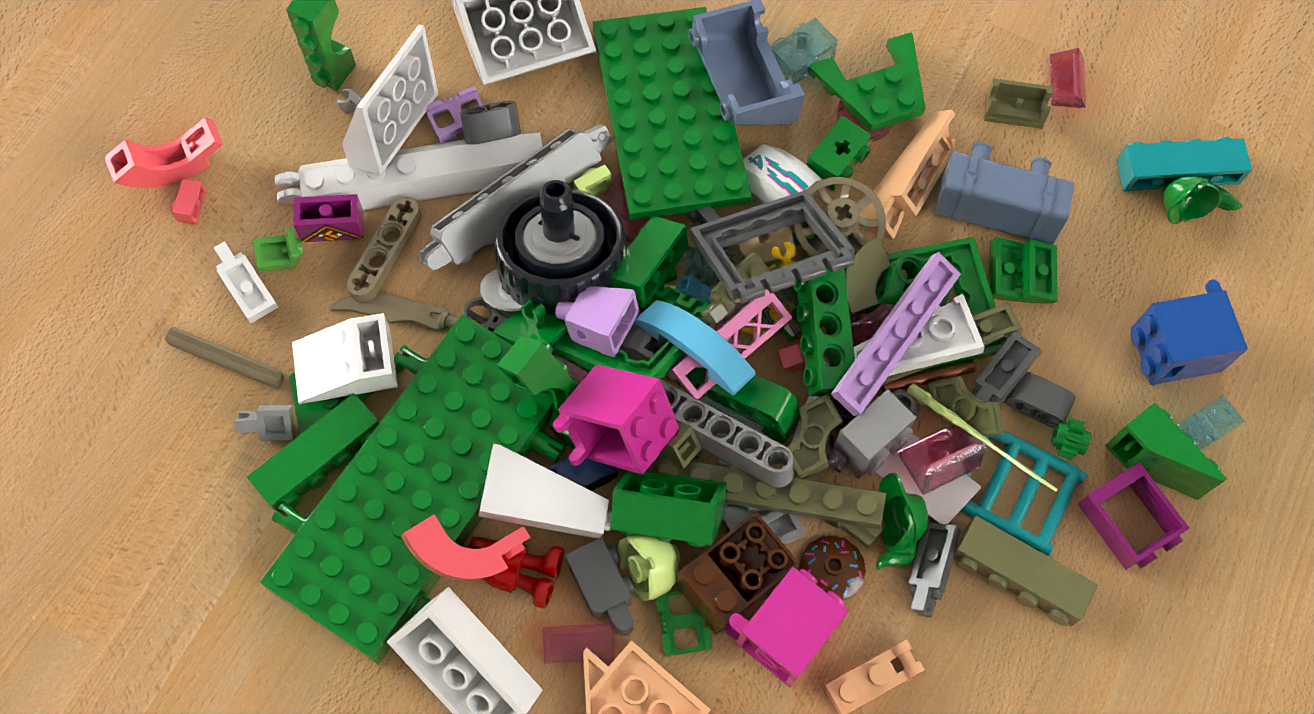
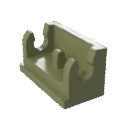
(1017, 103)

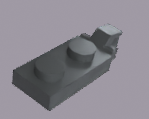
(1006, 369)
(932, 566)

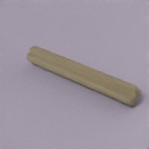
(225, 357)

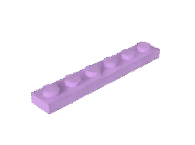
(895, 334)

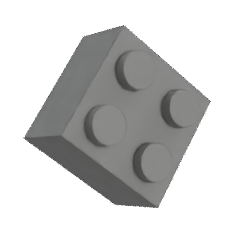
(874, 433)

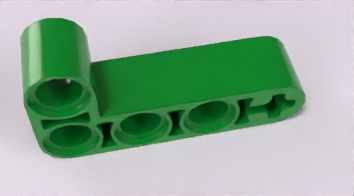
(759, 399)

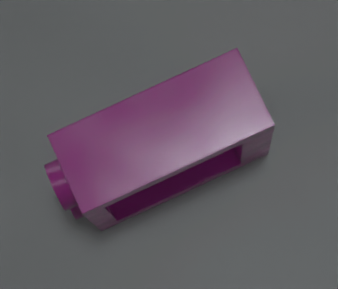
(1154, 501)

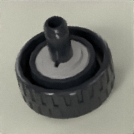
(557, 246)

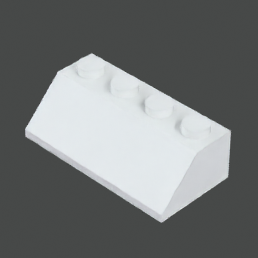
(463, 660)

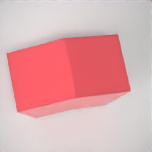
(792, 358)

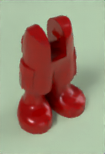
(510, 579)

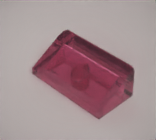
(1068, 79)

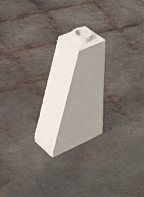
(537, 497)

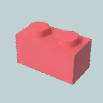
(188, 201)

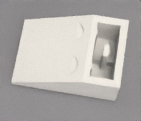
(345, 360)

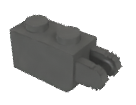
(602, 585)

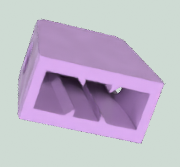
(600, 317)

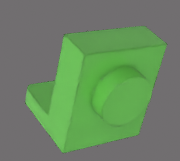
(277, 251)

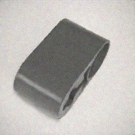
(490, 122)
(1041, 400)

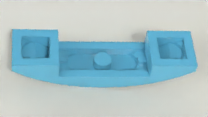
(698, 341)

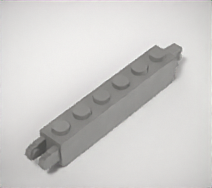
(477, 219)

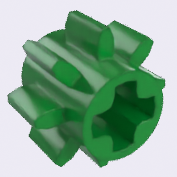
(1070, 438)

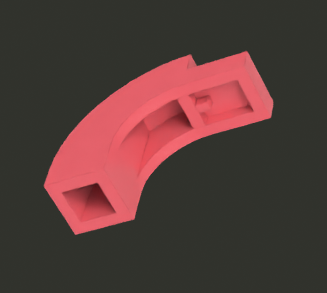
(167, 163)
(446, 558)

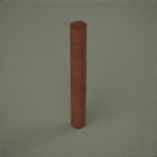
(930, 376)

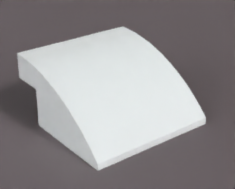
(522, 34)

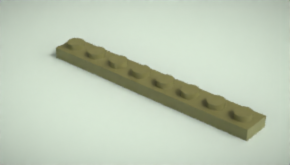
(797, 498)

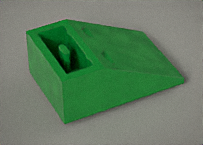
(1166, 453)

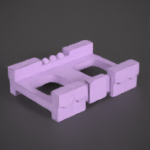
(453, 106)

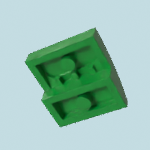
(1023, 271)

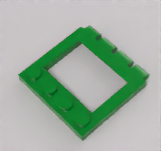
(971, 283)
(657, 365)

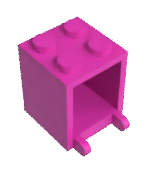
(617, 419)
(789, 625)

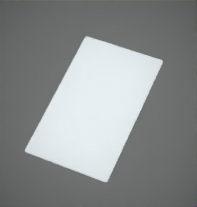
(942, 502)

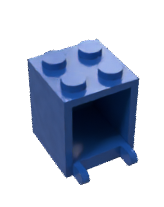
(1188, 336)

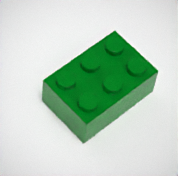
(669, 507)

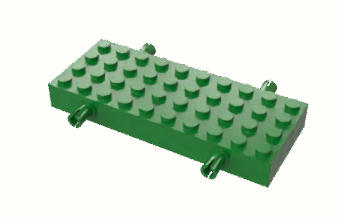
(420, 461)

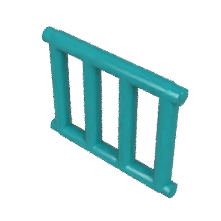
(1012, 525)

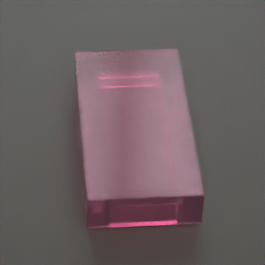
(567, 643)

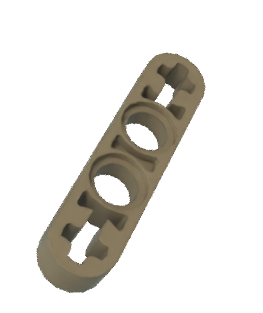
(380, 247)

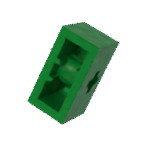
(840, 151)

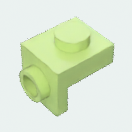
(594, 180)

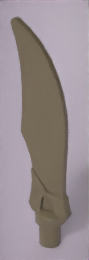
(399, 310)

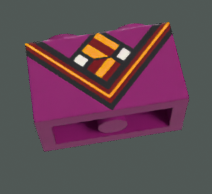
(328, 218)

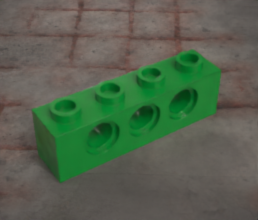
(837, 343)

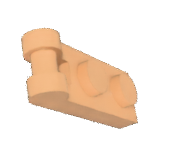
(872, 679)

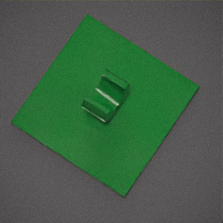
(533, 324)

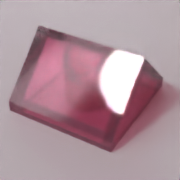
(942, 458)

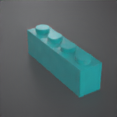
(1161, 163)

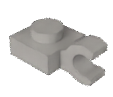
(271, 422)

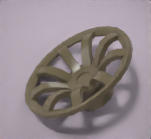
(843, 213)

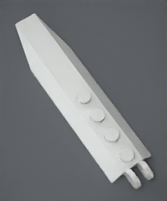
(413, 172)

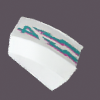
(776, 174)

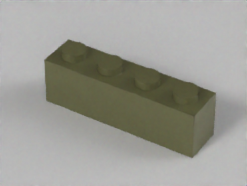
(1025, 572)

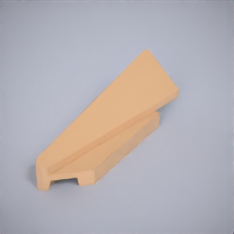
(914, 173)

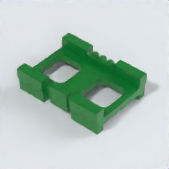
(671, 623)

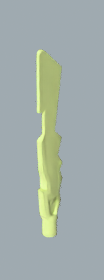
(926, 399)

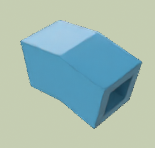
(694, 287)

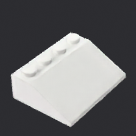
(392, 106)

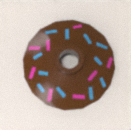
(833, 548)

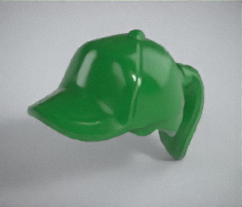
(1195, 198)
(905, 522)

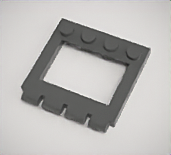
(767, 219)

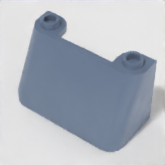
(744, 66)

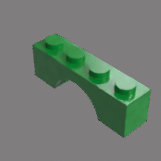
(313, 26)
(533, 369)

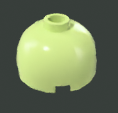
(650, 563)

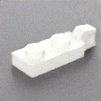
(244, 284)

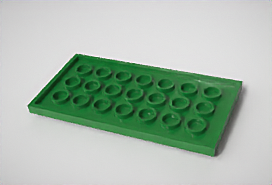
(667, 118)

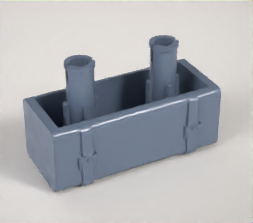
(1004, 195)

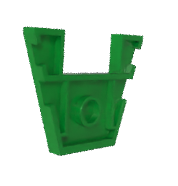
(882, 95)

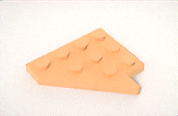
(635, 686)

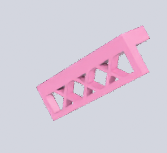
(730, 329)

